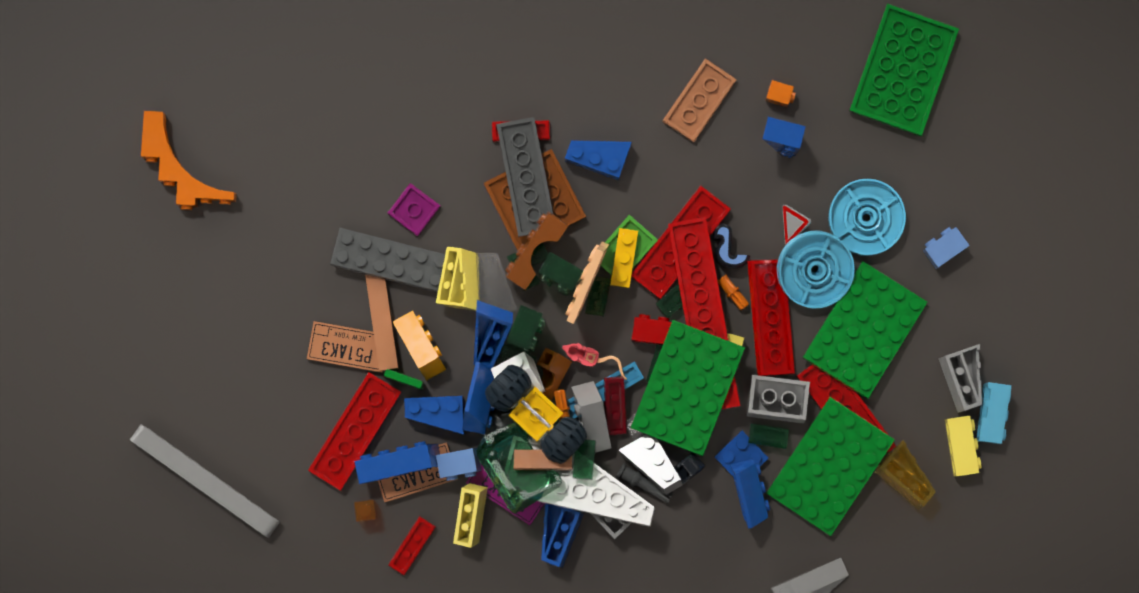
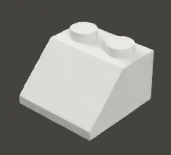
(527, 363)

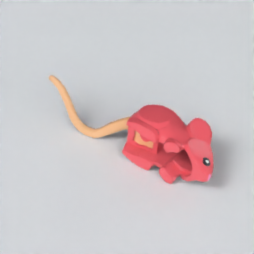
(588, 356)

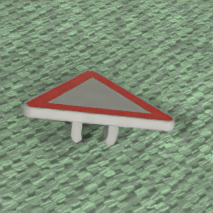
(793, 222)

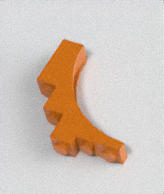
(157, 147)

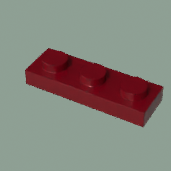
(615, 405)

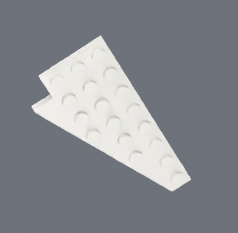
(598, 496)

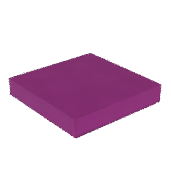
(414, 209)

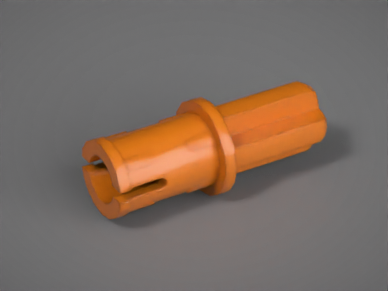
(733, 292)
(561, 403)

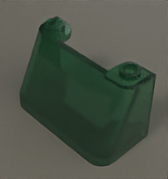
(516, 487)

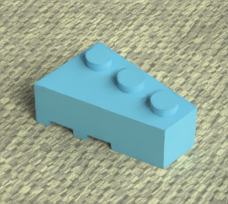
(993, 413)

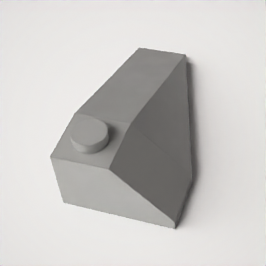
(819, 580)

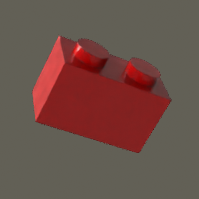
(650, 330)

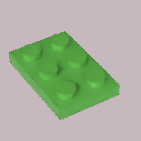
(644, 243)

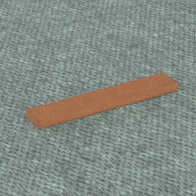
(381, 323)

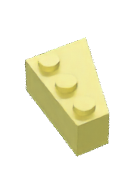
(458, 280)

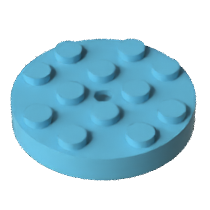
(885, 213)
(828, 282)

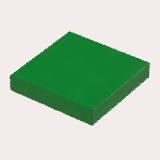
(404, 379)

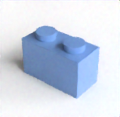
(945, 247)
(458, 463)

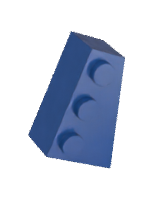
(783, 136)
(599, 156)

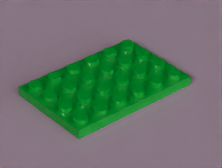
(904, 70)
(865, 330)
(687, 387)
(830, 466)

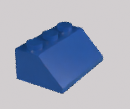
(477, 406)
(750, 492)

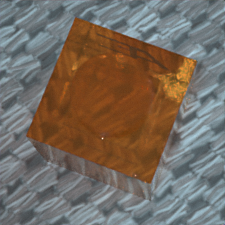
(365, 510)

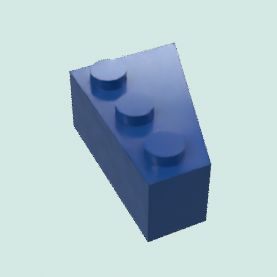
(490, 332)
(437, 411)
(559, 533)

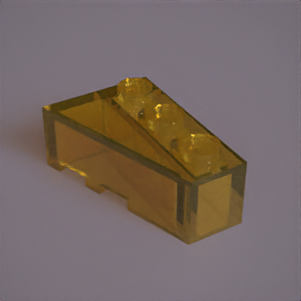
(905, 476)

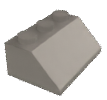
(778, 399)

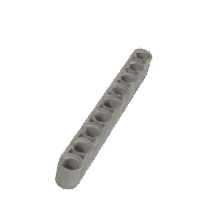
(204, 480)

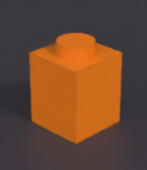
(780, 94)

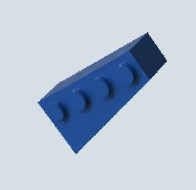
(397, 463)

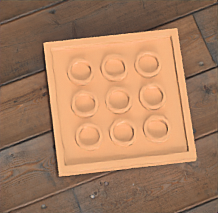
(588, 277)

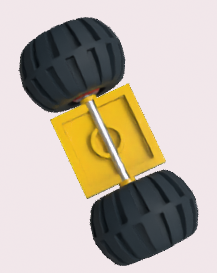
(535, 414)

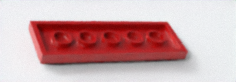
(658, 267)
(770, 320)
(825, 386)
(354, 431)

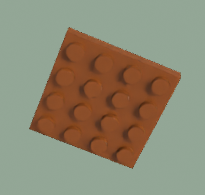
(562, 197)

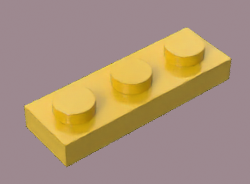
(624, 258)

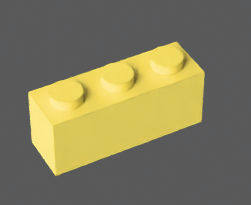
(962, 446)
(470, 515)

